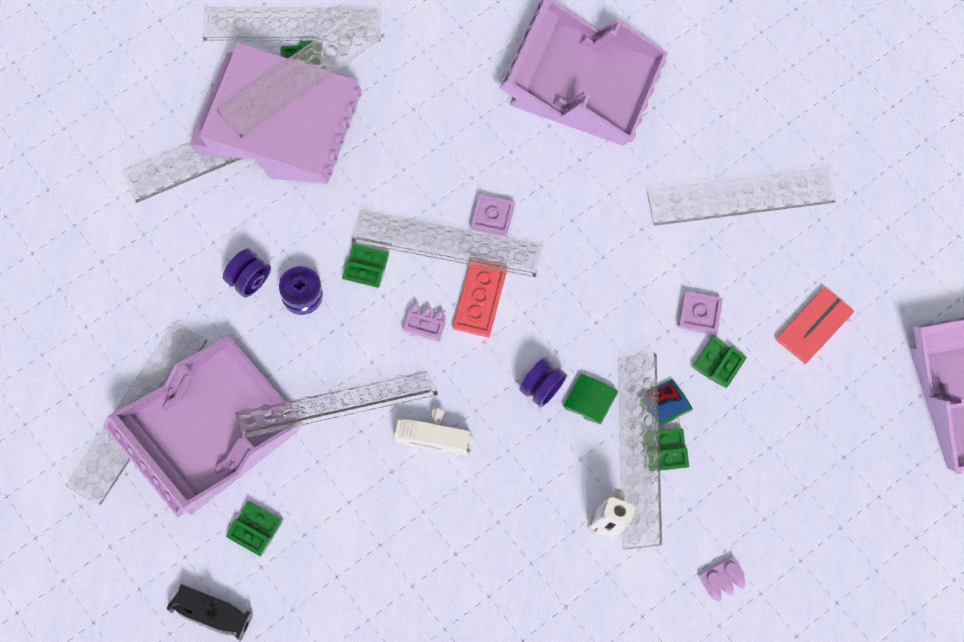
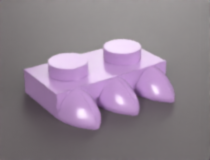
(424, 324)
(722, 577)

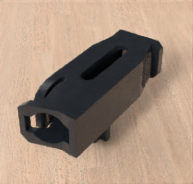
(210, 612)

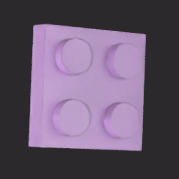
(493, 215)
(700, 313)

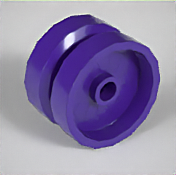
(246, 272)
(301, 290)
(543, 382)

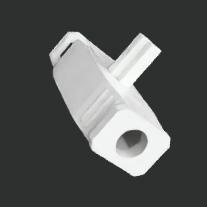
(433, 436)
(612, 511)

